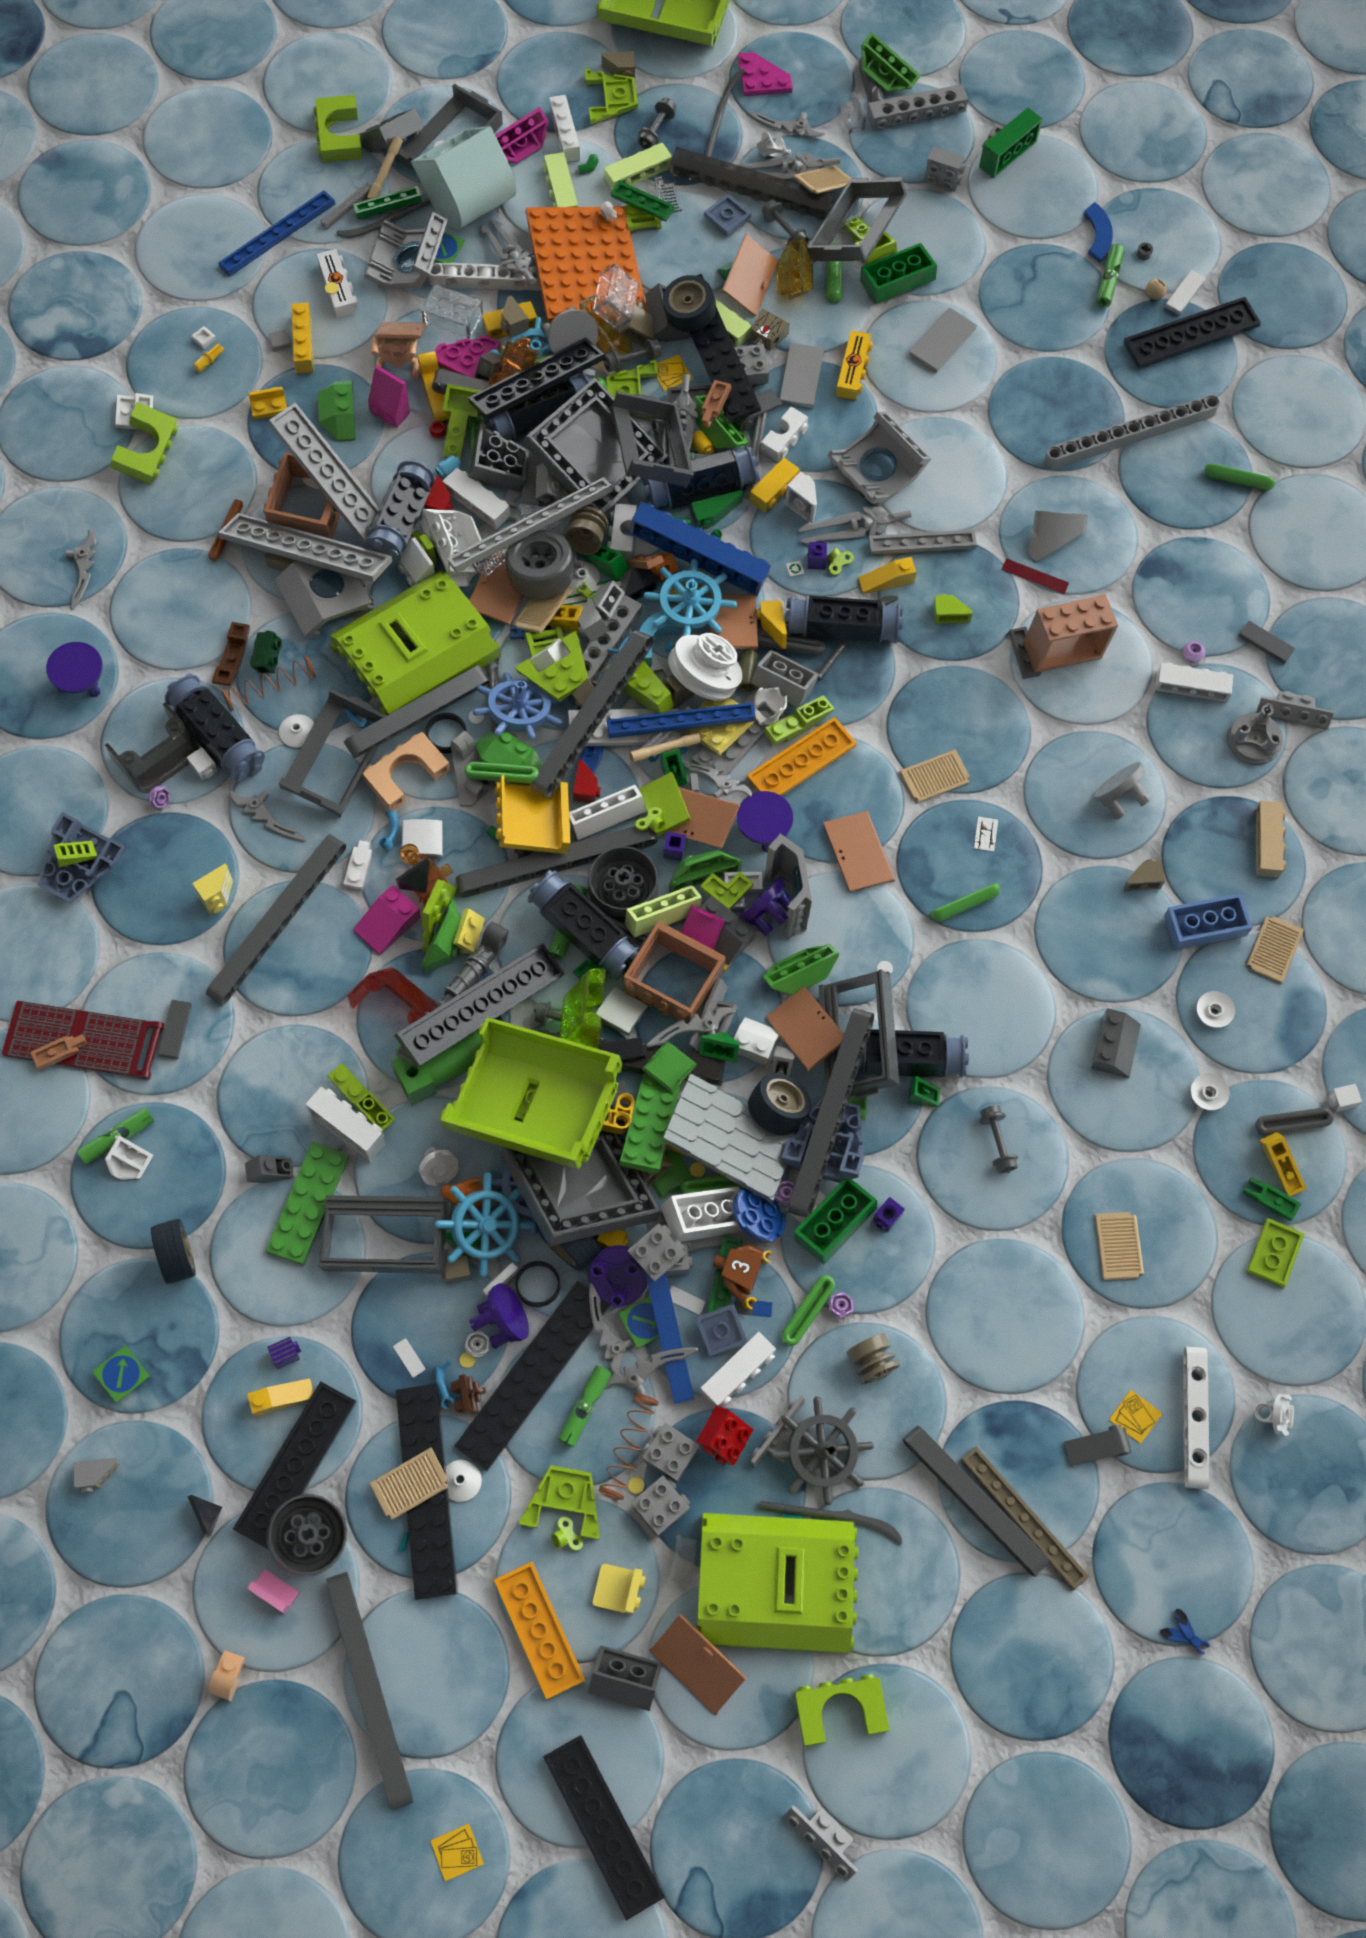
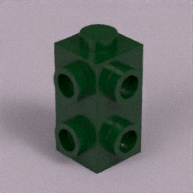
(265, 652)

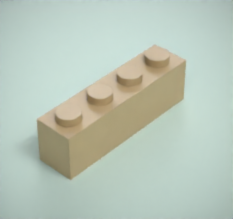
(1270, 839)

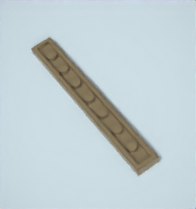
(1024, 1517)

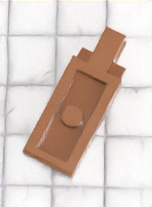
(714, 401)
(57, 1051)

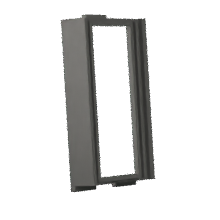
(447, 113)
(820, 246)
(653, 408)
(314, 744)
(829, 1002)
(385, 1206)

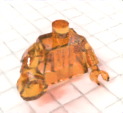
(514, 358)
(410, 855)

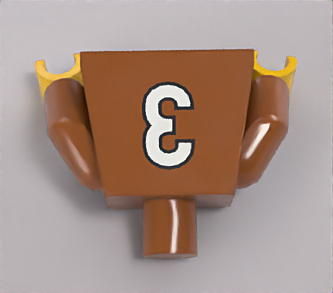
(741, 1271)

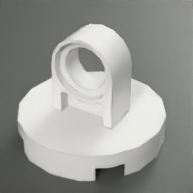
(438, 1166)
(1280, 1414)

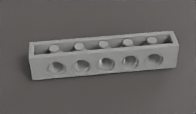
(917, 106)
(632, 611)

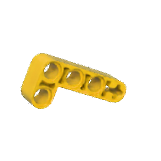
(428, 365)
(619, 1113)

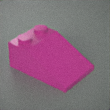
(388, 397)
(387, 919)

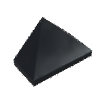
(416, 878)
(206, 1513)

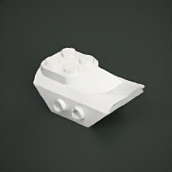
(450, 534)

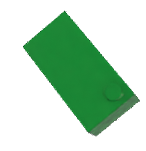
(1010, 142)
(898, 273)
(835, 1220)

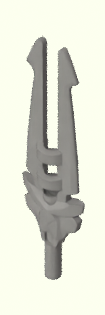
(802, 164)
(512, 254)
(686, 410)
(874, 522)

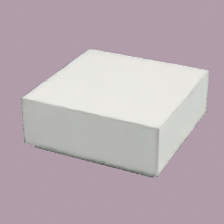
(203, 337)

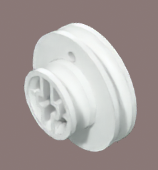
(705, 665)

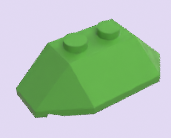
(886, 66)
(337, 410)
(720, 431)
(506, 750)
(698, 868)
(441, 947)
(802, 969)

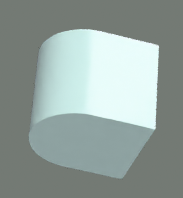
(466, 176)

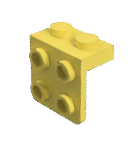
(618, 1589)

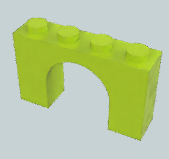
(333, 146)
(145, 466)
(865, 1692)

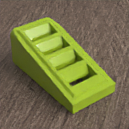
(68, 859)

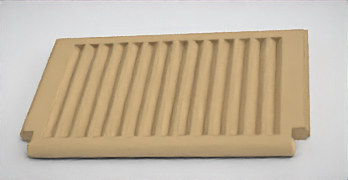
(823, 179)
(540, 612)
(935, 776)
(1274, 948)
(1119, 1246)
(410, 1484)

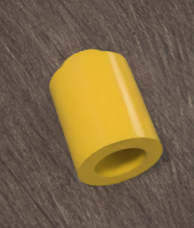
(702, 443)

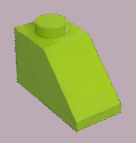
(950, 610)

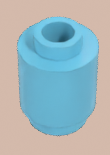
(448, 466)

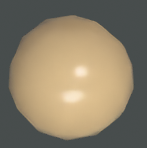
(1156, 289)

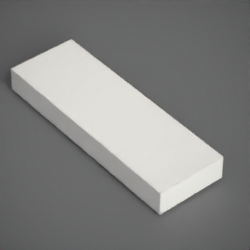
(1185, 292)

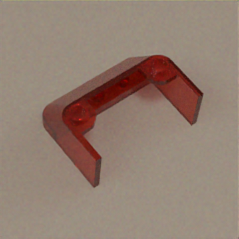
(399, 986)

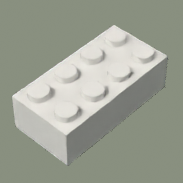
(346, 1124)
(701, 1214)

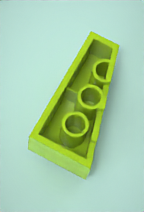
(649, 690)

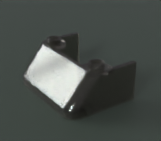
(162, 760)

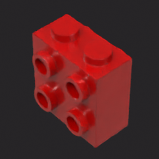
(724, 1436)

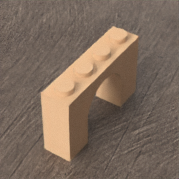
(417, 750)

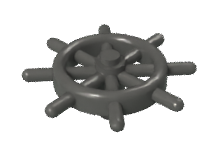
(822, 1450)

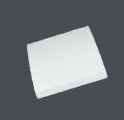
(125, 406)
(424, 834)
(621, 1011)

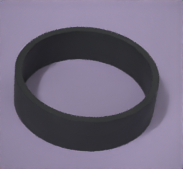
(441, 716)
(532, 1264)

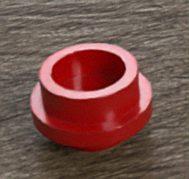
(437, 429)

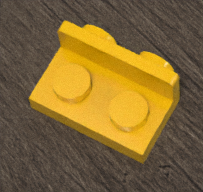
(267, 402)

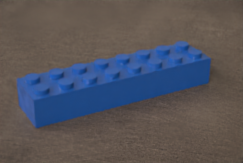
(693, 543)

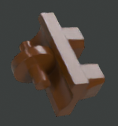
(470, 1394)

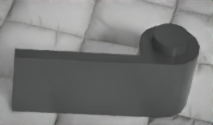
(767, 401)
(1098, 1446)

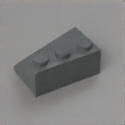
(399, 125)
(498, 460)

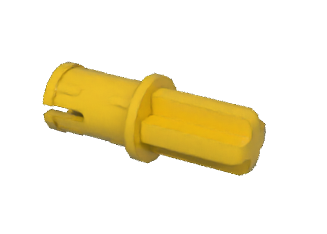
(208, 358)

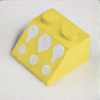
(214, 889)

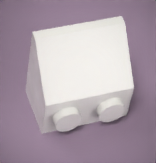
(802, 497)
(415, 563)
(756, 1040)

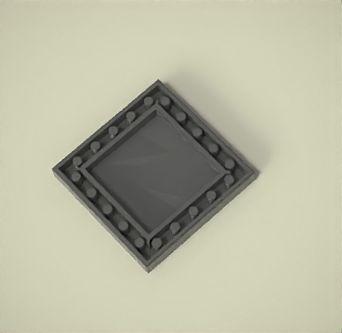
(583, 445)
(583, 1200)

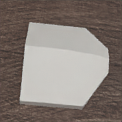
(549, 655)
(127, 1159)

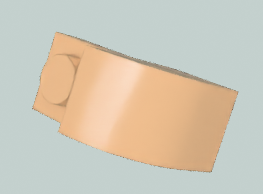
(224, 1679)

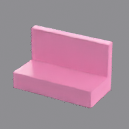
(274, 1591)

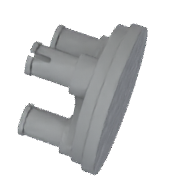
(569, 328)
(1255, 737)
(1119, 784)

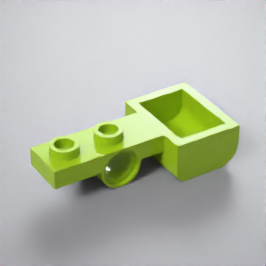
(858, 230)
(458, 405)

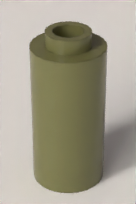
(748, 664)

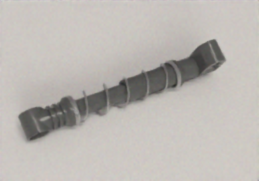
(476, 965)

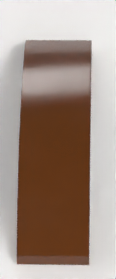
(233, 654)

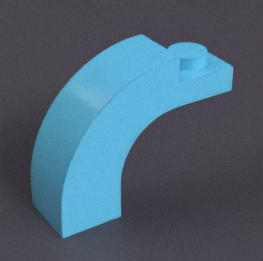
(664, 629)

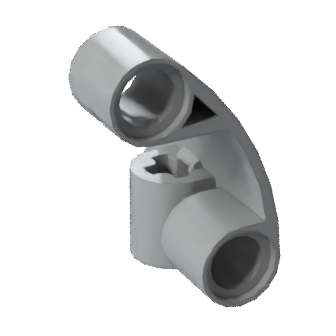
(1054, 530)
(465, 752)

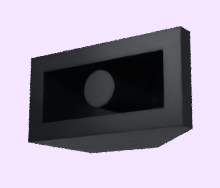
(640, 582)

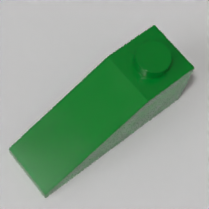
(712, 510)
(608, 562)

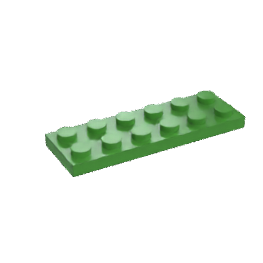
(648, 1125)
(307, 1203)

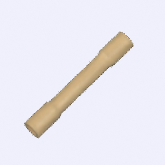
(392, 152)
(645, 753)

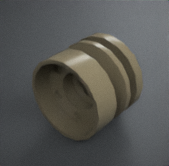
(586, 530)
(872, 1356)

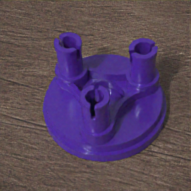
(75, 668)
(764, 817)
(767, 902)
(617, 1276)
(506, 1312)

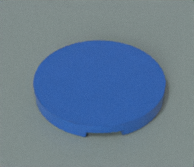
(758, 1217)

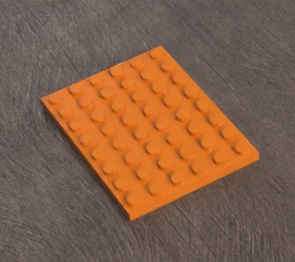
(572, 251)

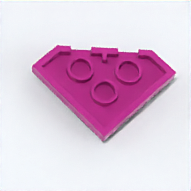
(762, 76)
(465, 354)

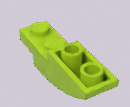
(799, 721)
(360, 1097)

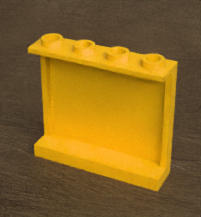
(531, 819)

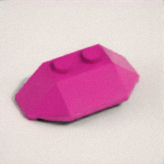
(523, 136)

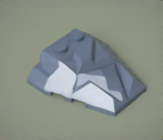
(74, 879)
(847, 1151)

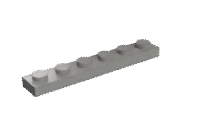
(922, 542)

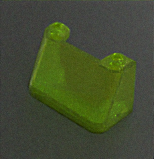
(577, 1020)

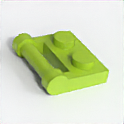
(637, 217)
(535, 648)

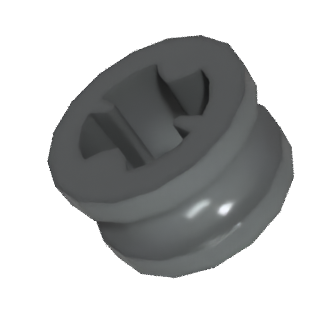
(1144, 246)

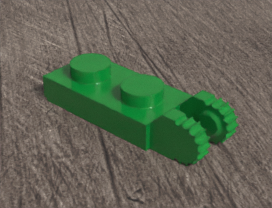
(1273, 1199)

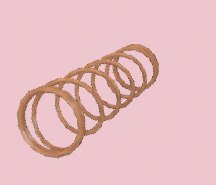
(309, 665)
(638, 1397)

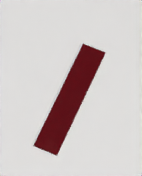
(1035, 576)

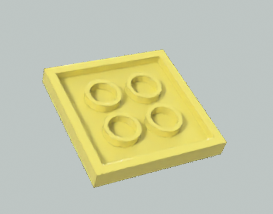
(719, 737)

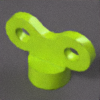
(838, 560)
(651, 821)
(566, 1536)

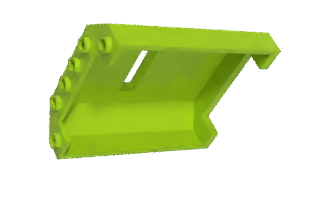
(681, 19)
(441, 626)
(566, 1108)
(745, 1583)

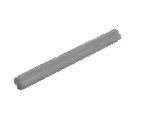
(756, 446)

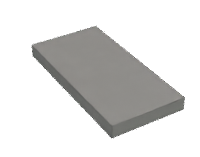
(942, 340)
(801, 375)

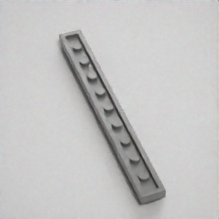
(530, 524)

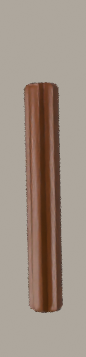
(219, 543)

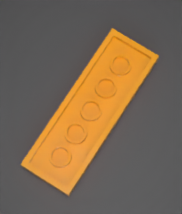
(803, 759)
(539, 1630)

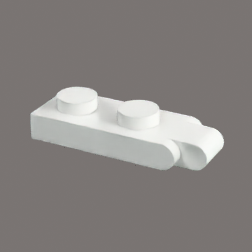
(358, 866)

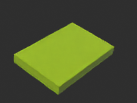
(667, 796)
(1275, 1253)

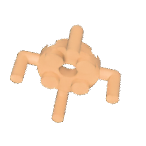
(396, 352)

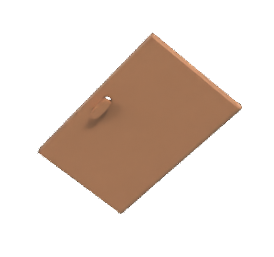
(750, 275)
(409, 330)
(497, 596)
(738, 623)
(709, 818)
(861, 853)
(805, 1030)
(706, 1675)

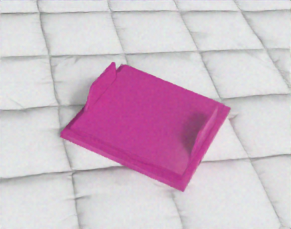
(703, 926)

